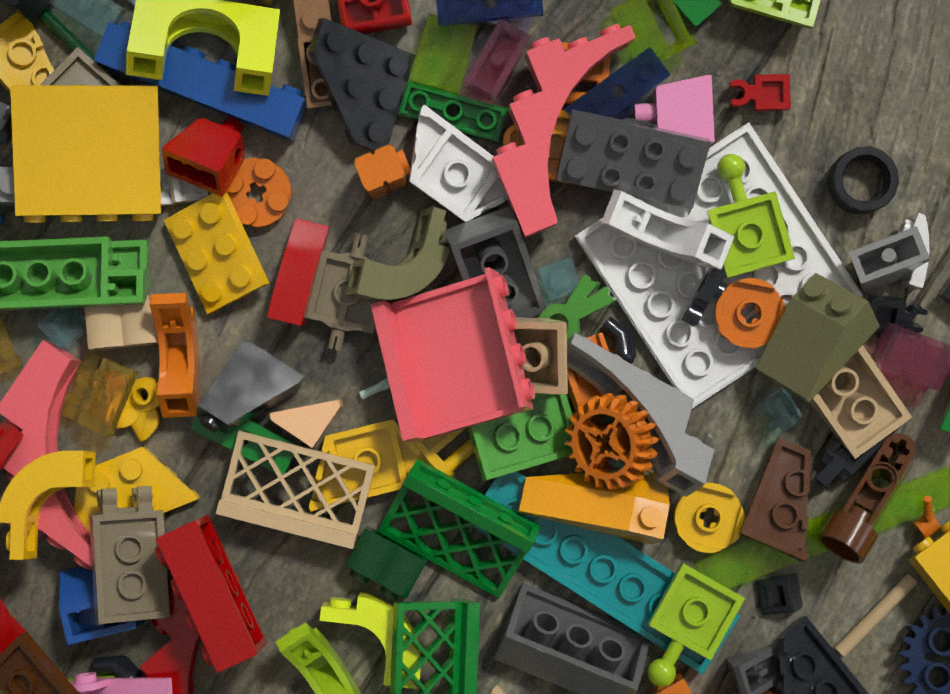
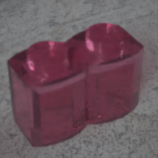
(912, 357)

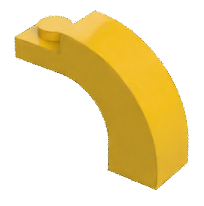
(32, 488)

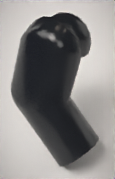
(623, 339)
(119, 665)

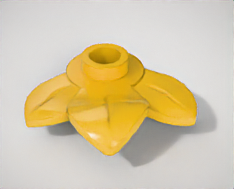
(141, 413)

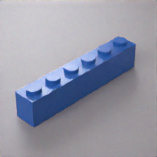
(209, 85)

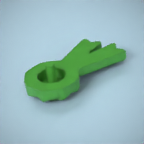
(579, 304)

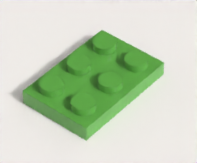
(523, 438)

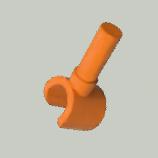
(927, 523)

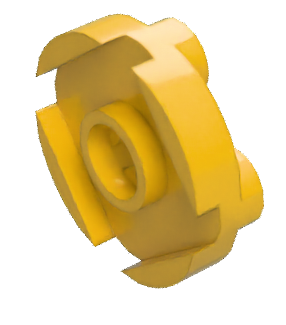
(719, 533)

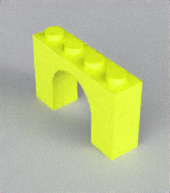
(244, 26)

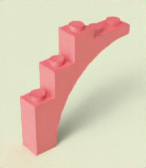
(555, 74)
(35, 410)

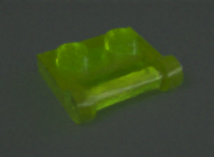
(646, 30)

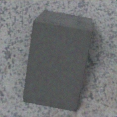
(754, 670)

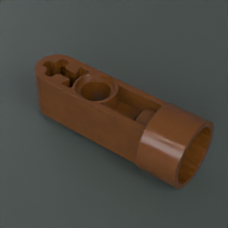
(851, 530)

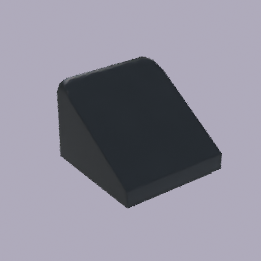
(779, 594)

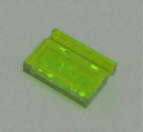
(443, 55)

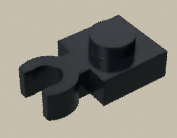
(709, 289)
(894, 311)

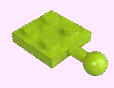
(754, 222)
(694, 615)

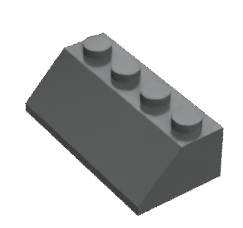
(571, 645)

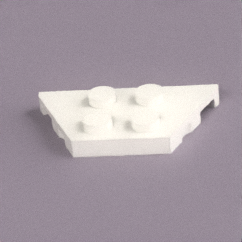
(453, 168)

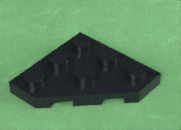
(361, 80)
(810, 664)

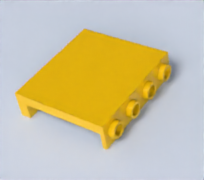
(85, 152)

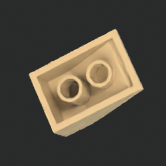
(860, 404)

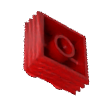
(374, 16)

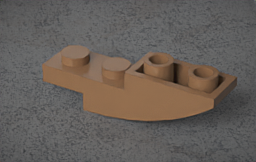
(307, 15)

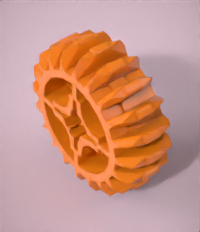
(623, 439)

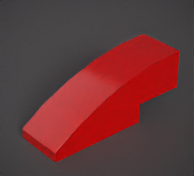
(298, 272)

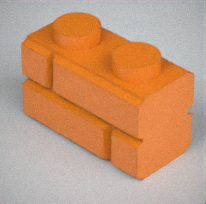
(382, 171)

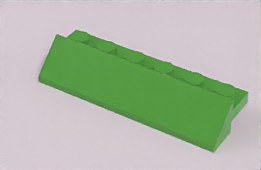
(73, 273)

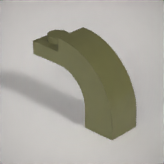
(417, 270)

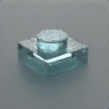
(559, 278)

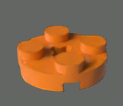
(275, 200)
(736, 297)

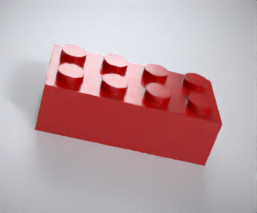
(211, 593)

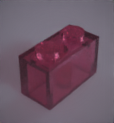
(498, 61)

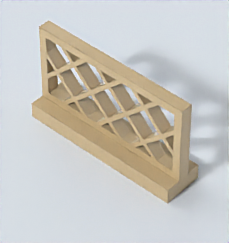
(288, 519)

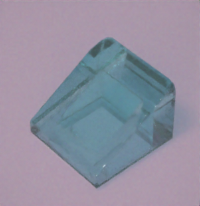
(63, 327)

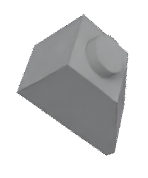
(889, 259)

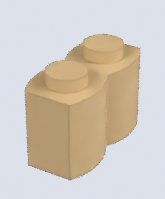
(120, 326)

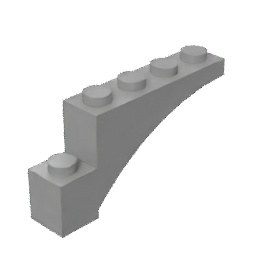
(681, 458)

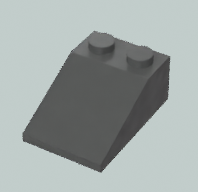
(498, 244)

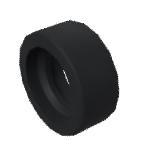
(882, 161)

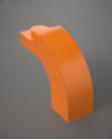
(178, 354)

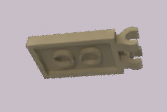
(125, 566)

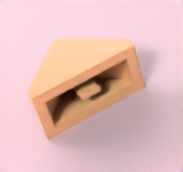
(308, 422)

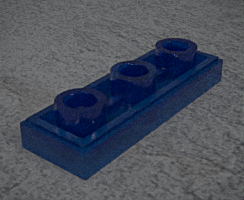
(473, 11)
(634, 78)

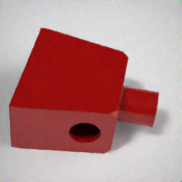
(206, 154)

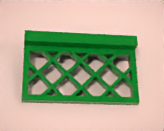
(469, 510)
(462, 646)

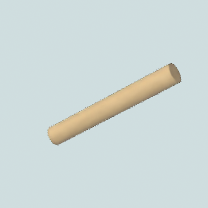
(876, 615)

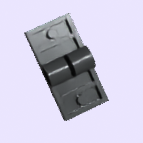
(632, 158)

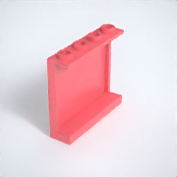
(453, 357)

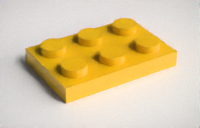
(216, 251)

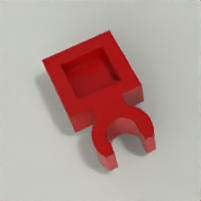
(767, 93)

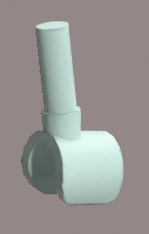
(381, 386)

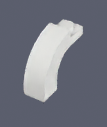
(667, 233)

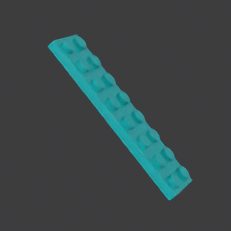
(598, 569)

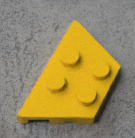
(373, 444)
(132, 471)

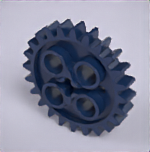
(921, 644)

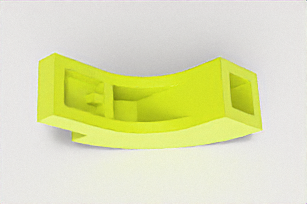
(376, 616)

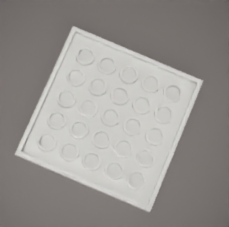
(660, 287)

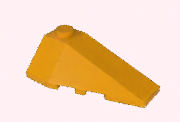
(627, 512)

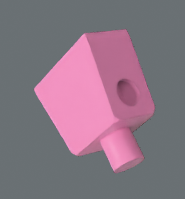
(681, 107)

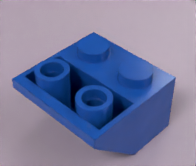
(78, 609)

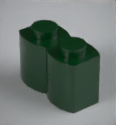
(385, 563)

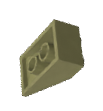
(816, 337)

